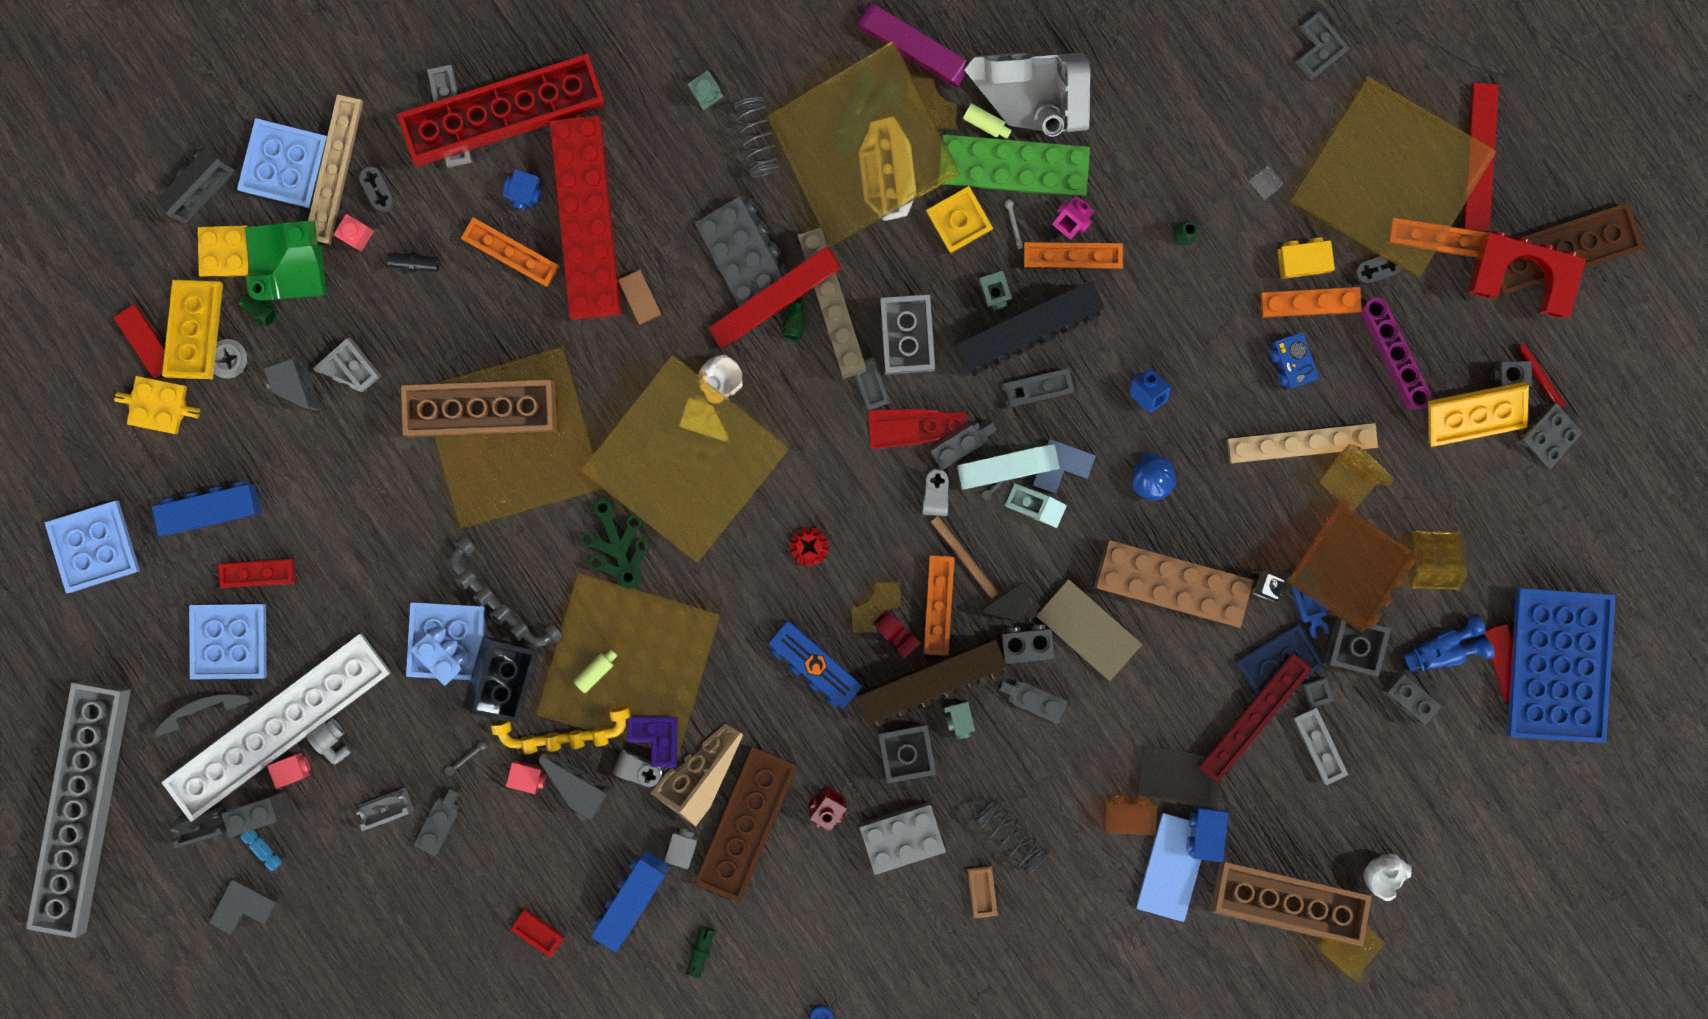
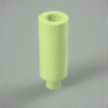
(986, 121)
(595, 670)

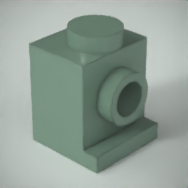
(705, 90)
(998, 282)
(960, 719)

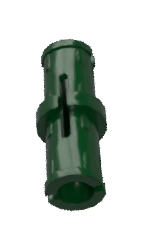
(700, 952)

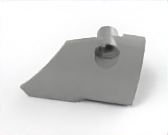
(1035, 89)

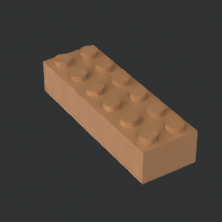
(478, 408)
(1173, 583)
(1290, 904)

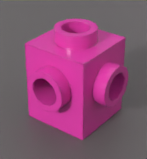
(1073, 217)

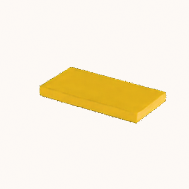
(192, 329)
(1478, 414)

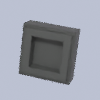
(1317, 692)

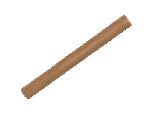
(964, 557)

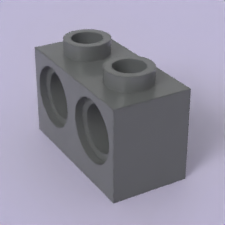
(1027, 651)
(1411, 698)

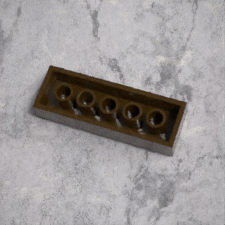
(930, 681)

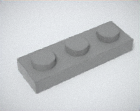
(1320, 746)

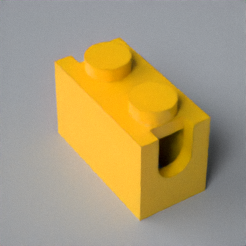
(1305, 259)

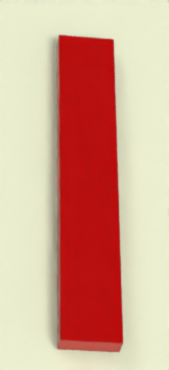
(1483, 128)
(775, 297)

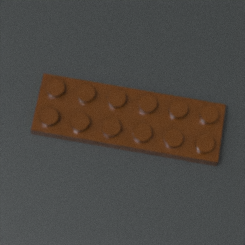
(1593, 237)
(746, 824)

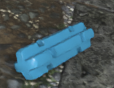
(261, 850)

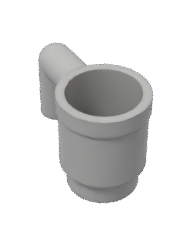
(324, 737)

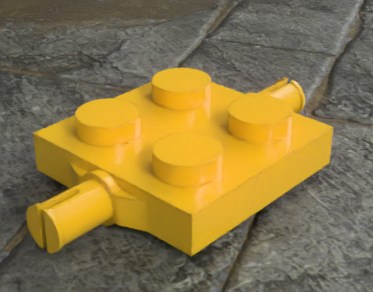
(157, 405)

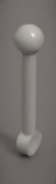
(1009, 204)

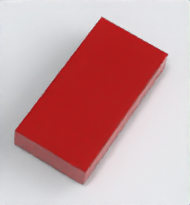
(537, 932)

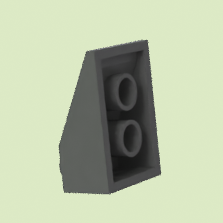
(577, 788)

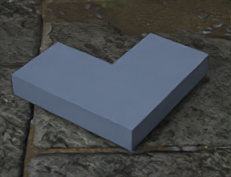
(1071, 461)

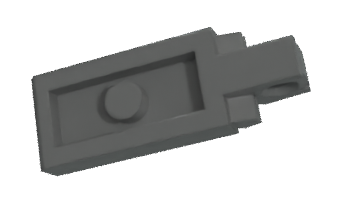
(961, 442)
(1035, 700)
(438, 823)

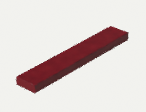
(1254, 717)

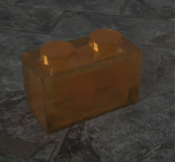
(1129, 816)

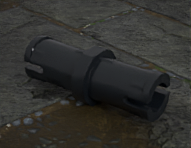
(413, 262)

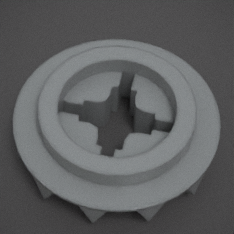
(238, 364)

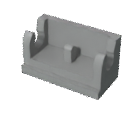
(384, 809)

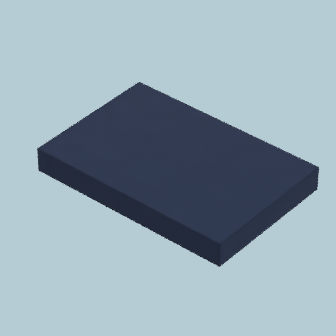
(1264, 660)

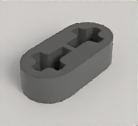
(382, 187)
(1379, 274)

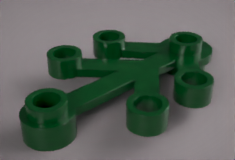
(617, 548)

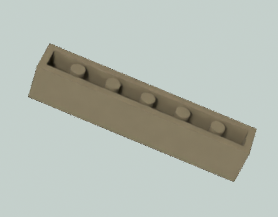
(834, 311)

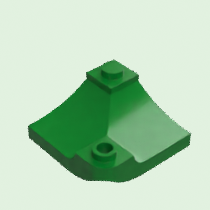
(284, 261)

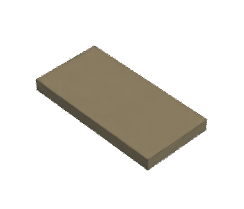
(1089, 630)

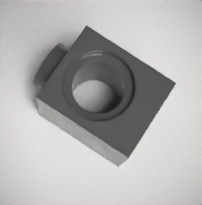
(1521, 369)

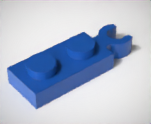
(1310, 611)

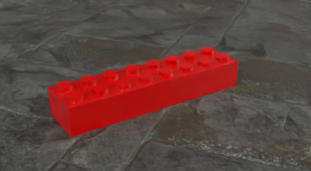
(501, 110)
(586, 218)

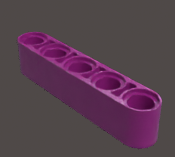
(913, 44)
(1406, 360)

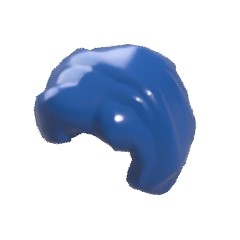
(1153, 477)

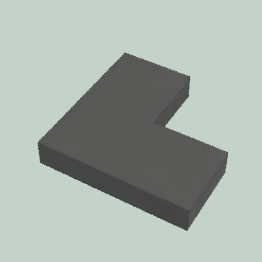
(1327, 46)
(241, 900)

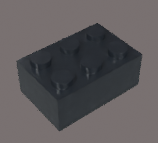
(500, 679)

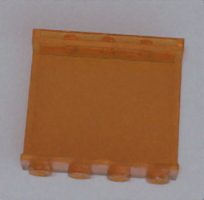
(1352, 568)

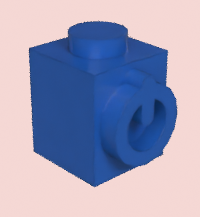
(522, 189)
(1149, 390)

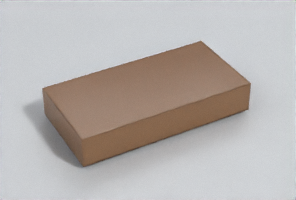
(639, 297)
(982, 891)

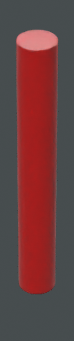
(1540, 375)

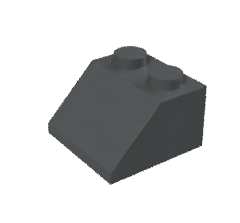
(293, 383)

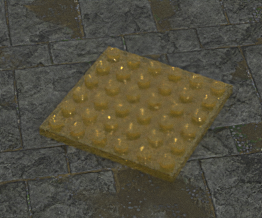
(658, 661)

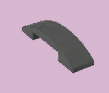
(177, 720)

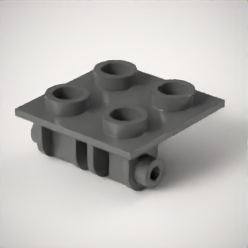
(1551, 435)

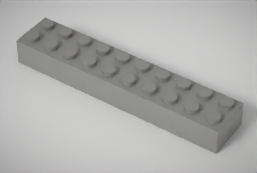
(78, 809)

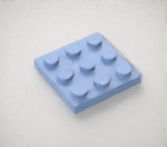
(282, 163)
(92, 546)
(461, 623)
(227, 641)

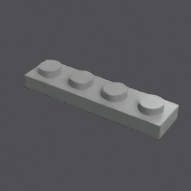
(444, 86)

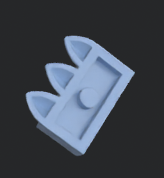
(439, 656)

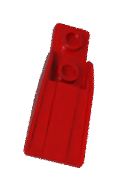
(911, 426)

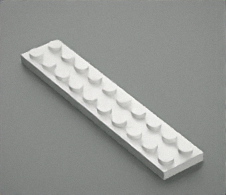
(276, 727)

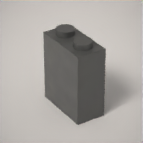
(257, 814)

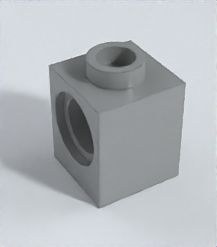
(681, 848)

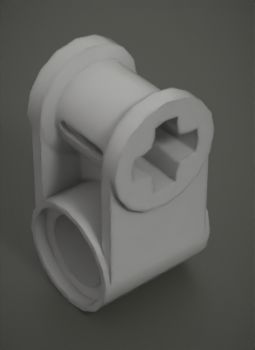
(936, 498)
(632, 768)

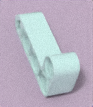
(1008, 466)

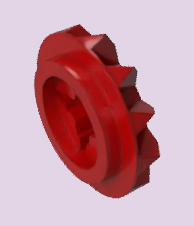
(809, 558)

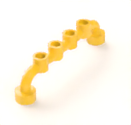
(554, 740)

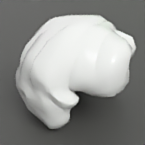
(722, 374)
(1386, 875)

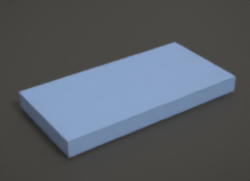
(1169, 871)

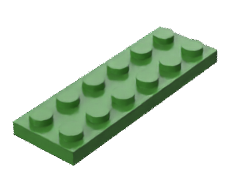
(1019, 165)

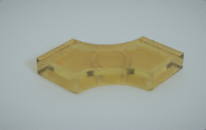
(941, 110)
(885, 596)

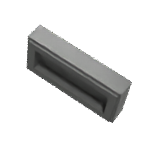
(872, 386)

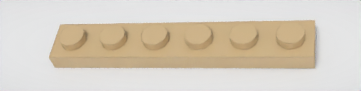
(334, 166)
(1301, 443)

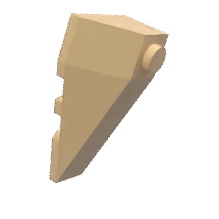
(696, 782)

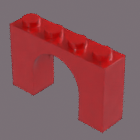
(1560, 270)

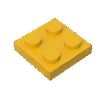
(959, 220)
(222, 251)

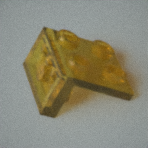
(1354, 476)
(1439, 561)
(1352, 958)

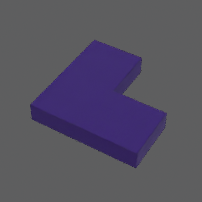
(661, 733)

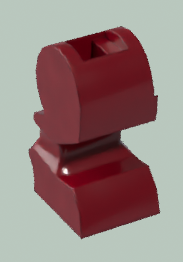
(896, 632)

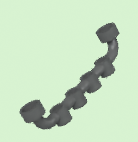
(485, 596)

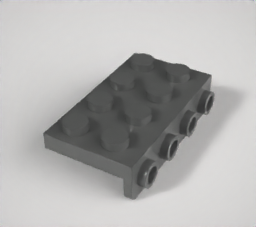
(742, 248)

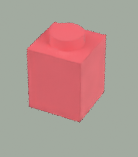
(353, 232)
(289, 770)
(526, 777)

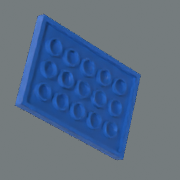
(1561, 665)

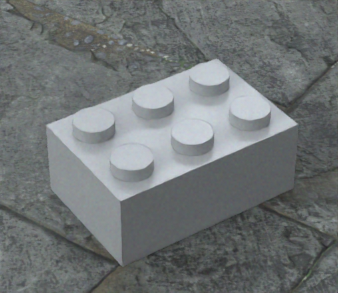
(907, 334)
(902, 838)

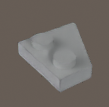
(349, 366)

